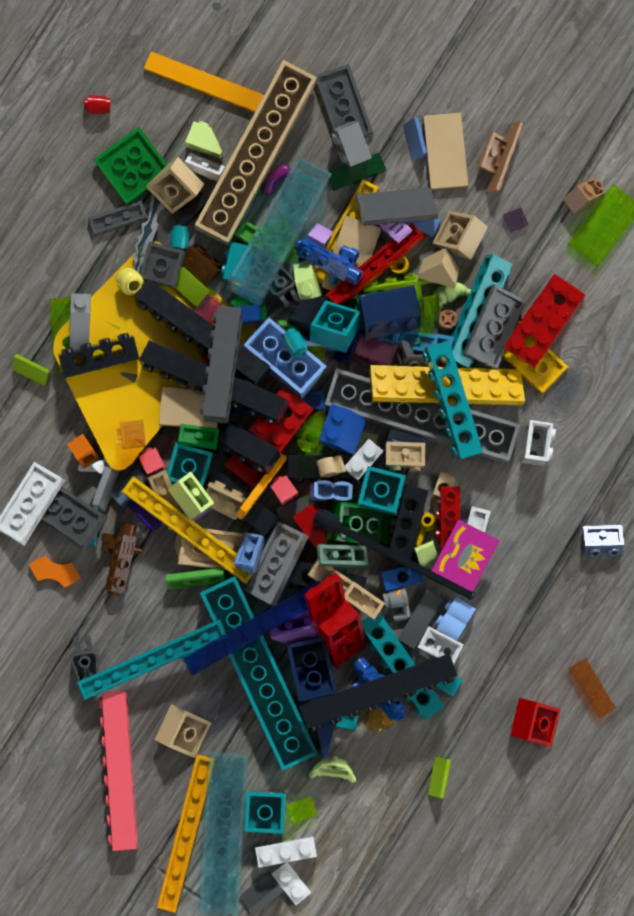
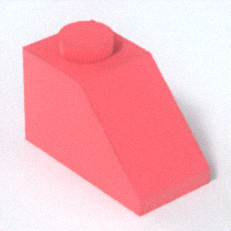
(151, 461)
(283, 489)

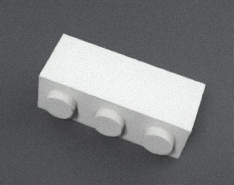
(286, 851)

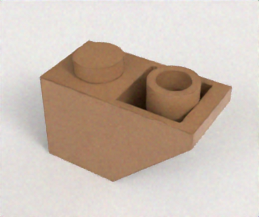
(584, 195)

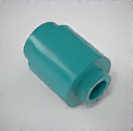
(179, 238)
(294, 343)

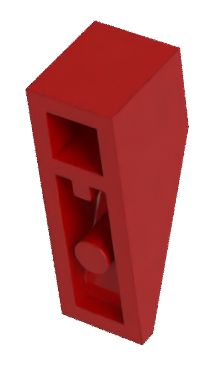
(304, 521)

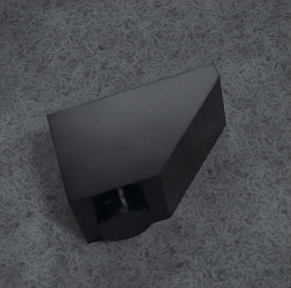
(304, 313)

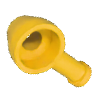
(402, 261)
(425, 527)

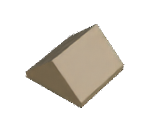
(440, 269)

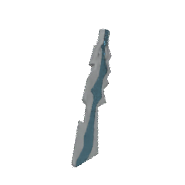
(148, 232)

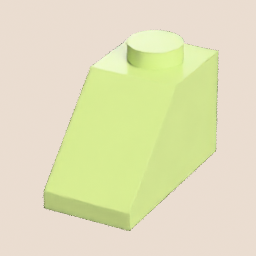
(203, 140)
(306, 280)
(426, 555)

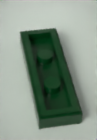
(349, 175)

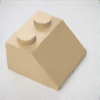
(175, 185)
(460, 234)
(183, 731)

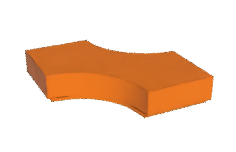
(63, 573)

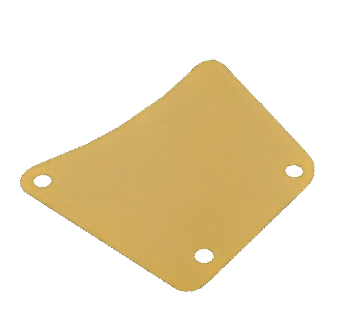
(106, 394)

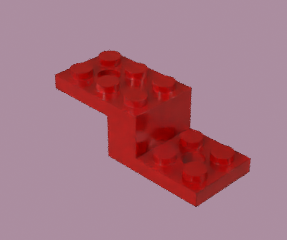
(544, 321)
(273, 434)
(335, 620)

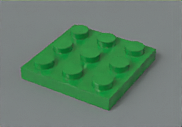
(131, 165)

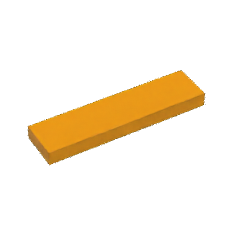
(259, 489)

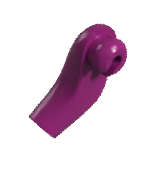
(274, 177)

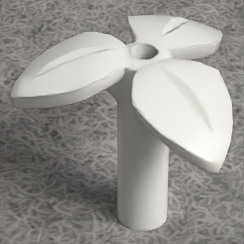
(98, 466)

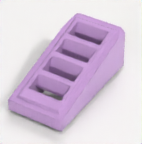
(390, 230)

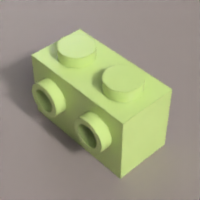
(190, 495)

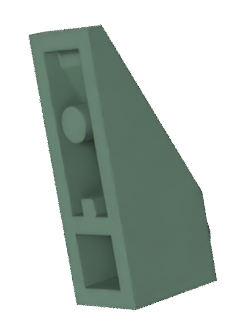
(342, 556)

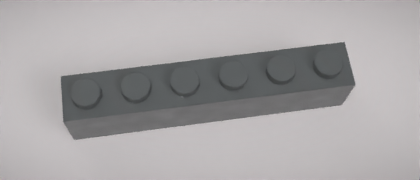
(222, 364)

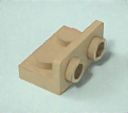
(405, 455)
(225, 500)

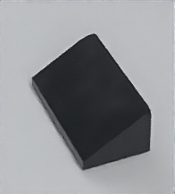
(190, 210)

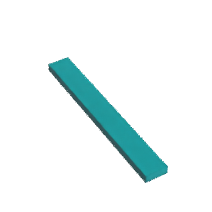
(149, 660)

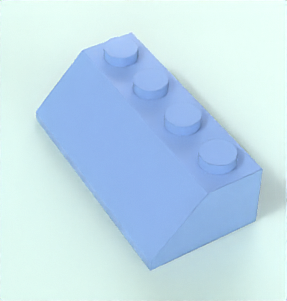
(294, 373)

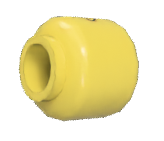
(129, 281)

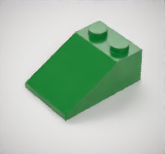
(363, 521)

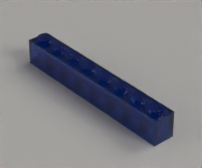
(247, 631)

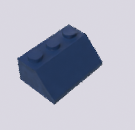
(389, 312)

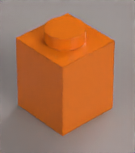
(83, 451)

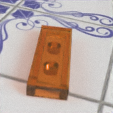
(592, 688)

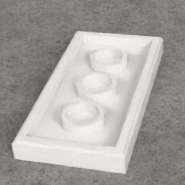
(29, 503)

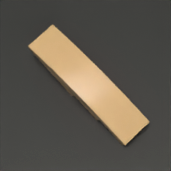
(353, 592)

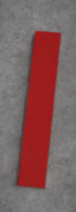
(375, 266)

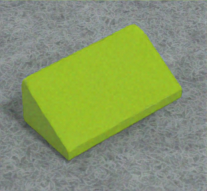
(191, 288)
(31, 370)
(439, 777)

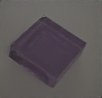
(515, 219)

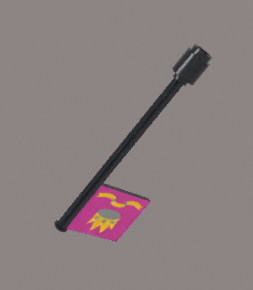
(457, 565)

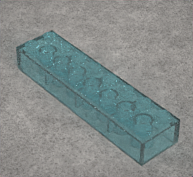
(279, 231)
(223, 833)

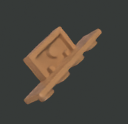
(497, 155)

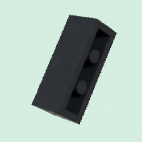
(248, 448)

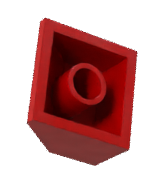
(535, 722)

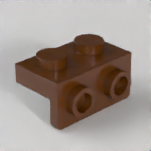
(201, 264)

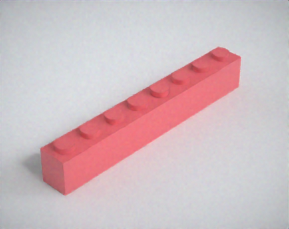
(119, 770)

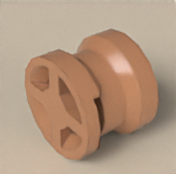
(447, 320)

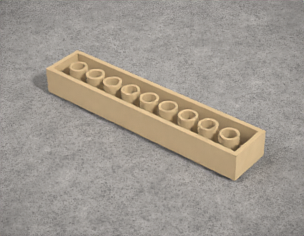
(255, 153)

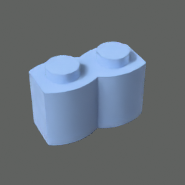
(326, 490)
(455, 618)

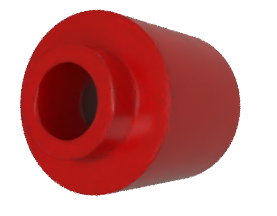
(97, 104)

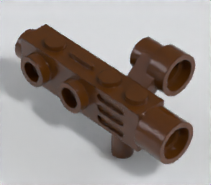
(123, 550)

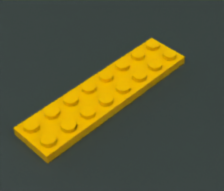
(414, 385)

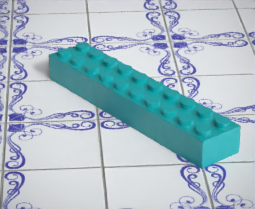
(261, 679)

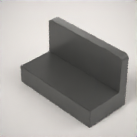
(261, 893)

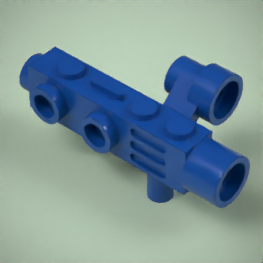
(338, 266)
(367, 673)

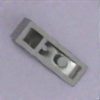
(80, 320)

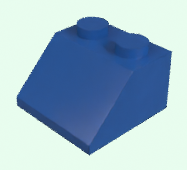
(342, 429)

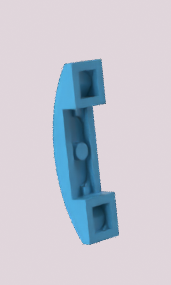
(417, 340)

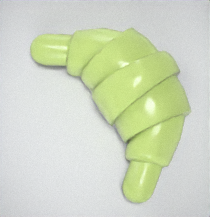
(449, 294)
(333, 767)

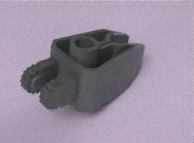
(284, 288)
(85, 660)

